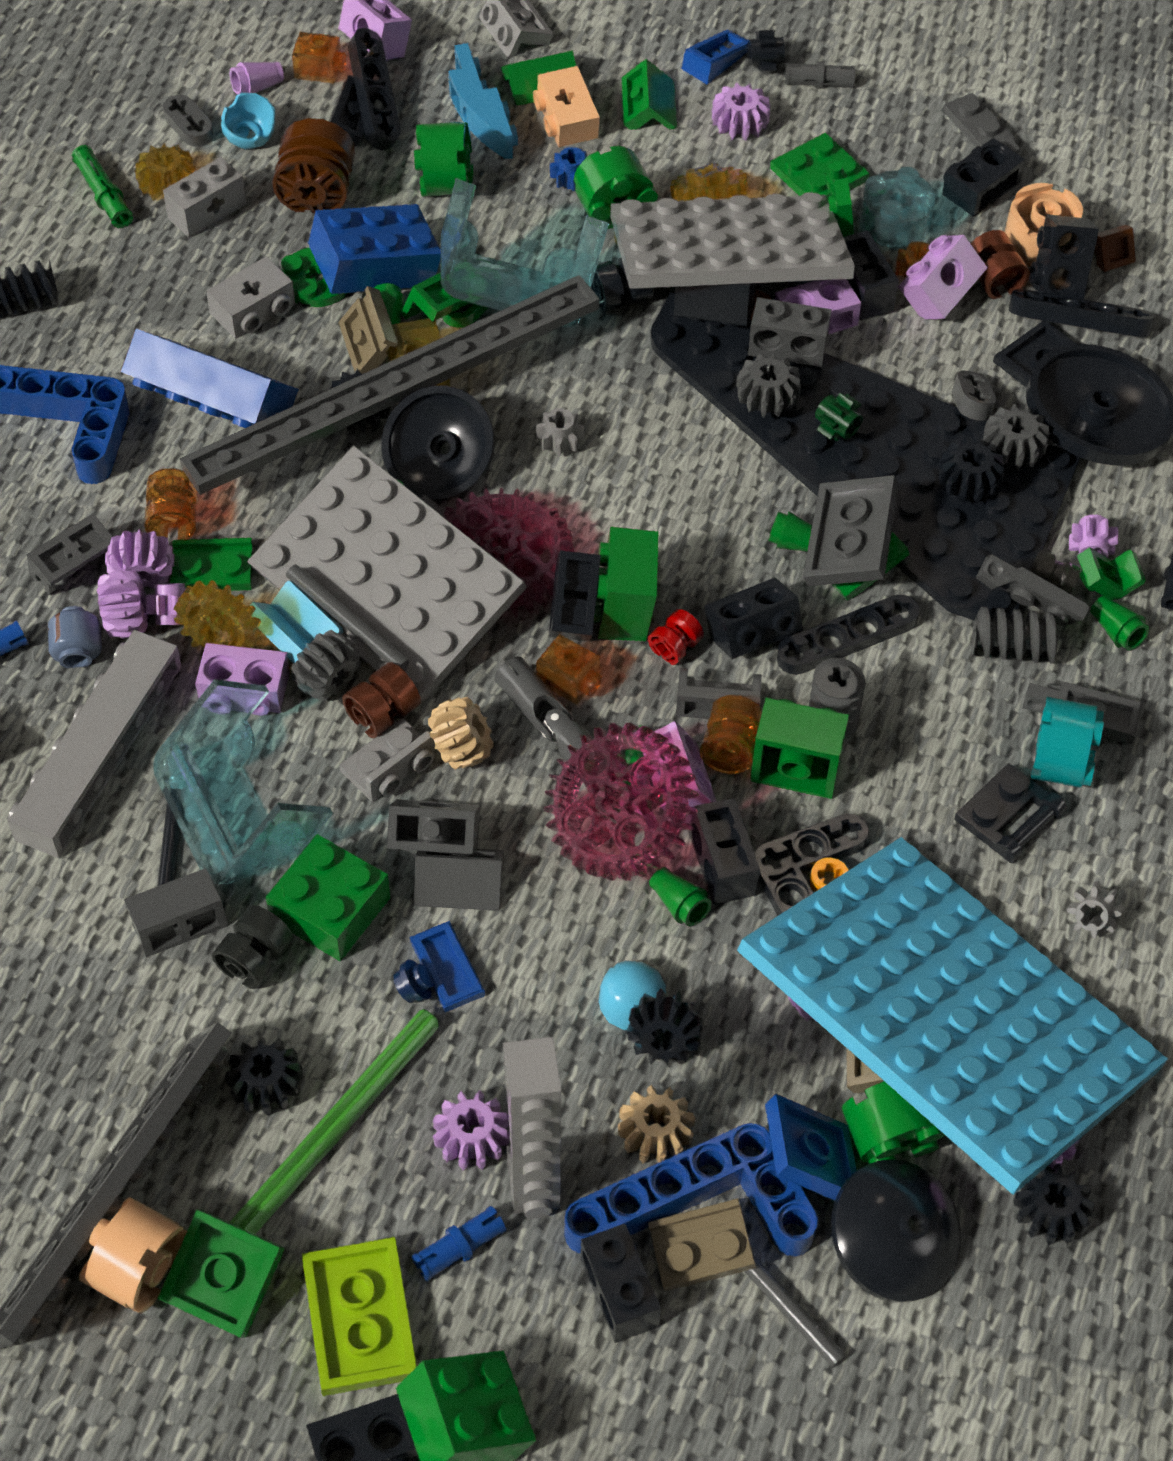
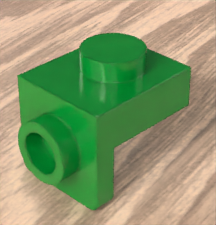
(1110, 577)

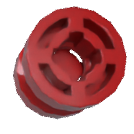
(678, 634)

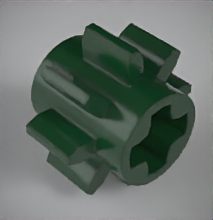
(839, 416)

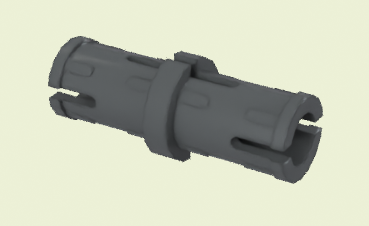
(819, 75)

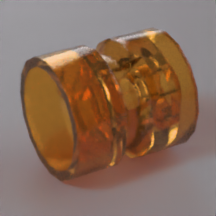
(170, 503)
(731, 734)

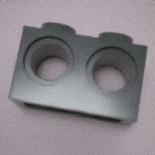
(789, 331)

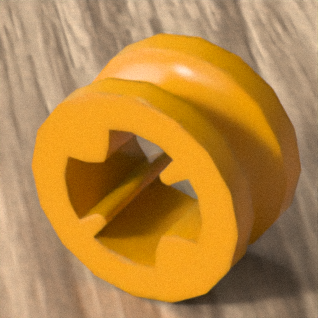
(822, 866)

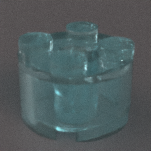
(897, 208)

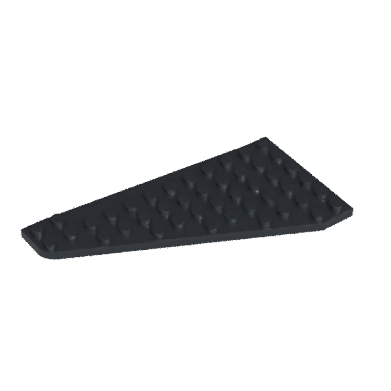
(900, 437)

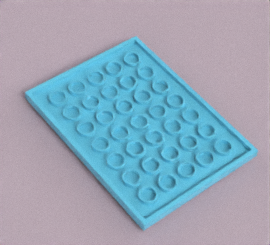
(954, 1011)

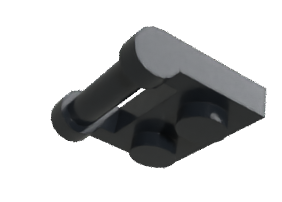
(1000, 803)

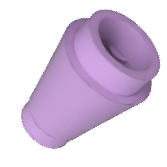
(255, 76)

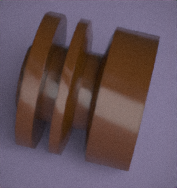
(313, 166)

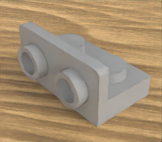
(514, 23)
(389, 759)

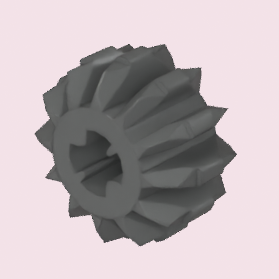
(768, 385)
(1017, 436)
(326, 665)

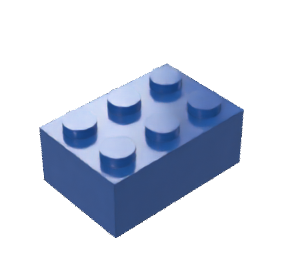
(373, 247)

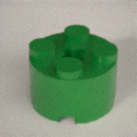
(443, 157)
(611, 180)
(888, 1126)

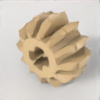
(460, 733)
(656, 1138)

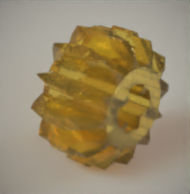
(162, 168)

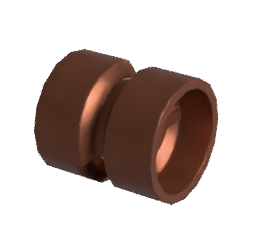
(1002, 263)
(387, 696)

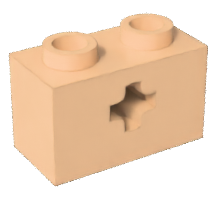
(566, 107)

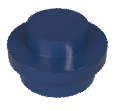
(413, 981)

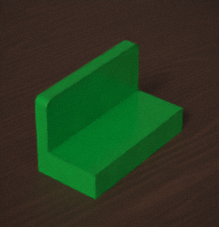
(524, 74)
(648, 95)
(431, 299)

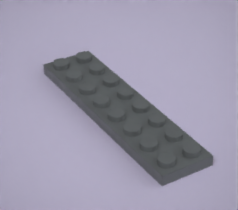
(101, 1196)

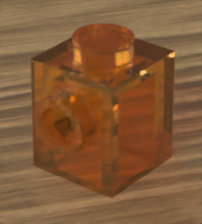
(318, 57)
(569, 669)

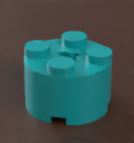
(1066, 742)

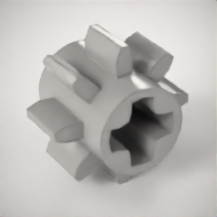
(560, 431)
(1099, 920)

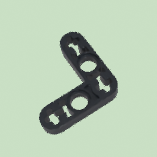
(790, 874)

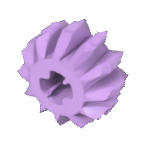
(741, 111)
(142, 552)
(122, 603)
(485, 1139)

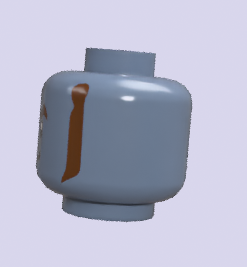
(74, 637)

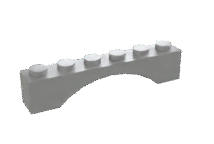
(534, 1125)

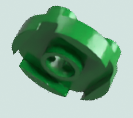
(308, 290)

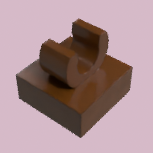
(1115, 248)

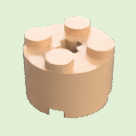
(1029, 212)
(132, 1255)

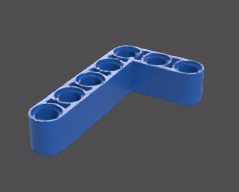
(89, 399)
(696, 1187)

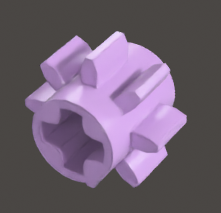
(1093, 533)
(163, 602)

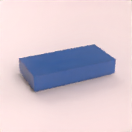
(449, 966)

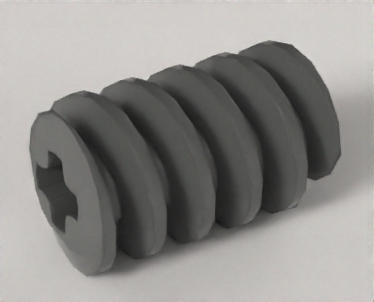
(1015, 634)
(840, 687)

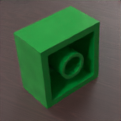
(626, 584)
(798, 747)
(329, 897)
(465, 1409)

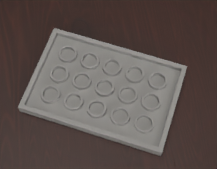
(730, 241)
(392, 567)

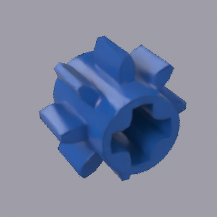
(565, 166)

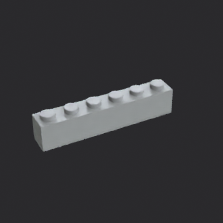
(94, 744)

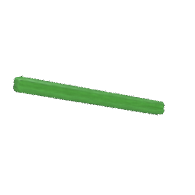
(336, 1122)

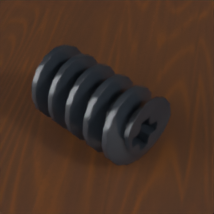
(27, 287)

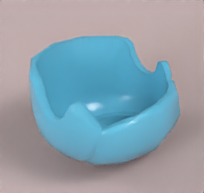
(248, 113)
(624, 987)

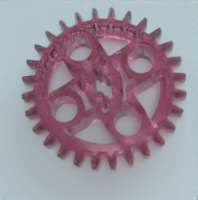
(518, 540)
(635, 804)

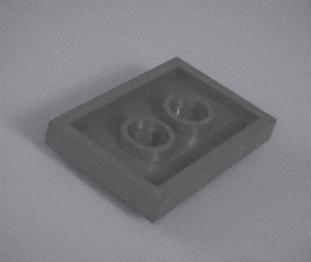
(851, 531)

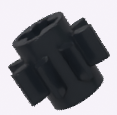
(766, 50)

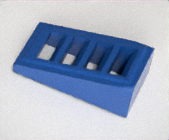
(706, 63)

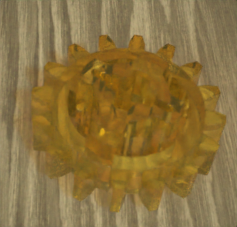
(709, 182)
(219, 617)

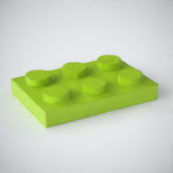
(358, 1316)

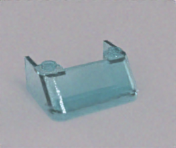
(500, 283)
(213, 797)

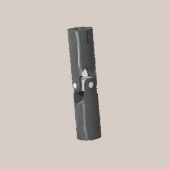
(533, 698)

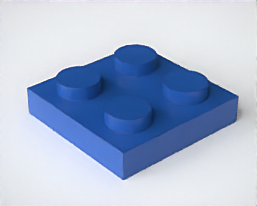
(809, 1147)

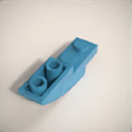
(479, 105)

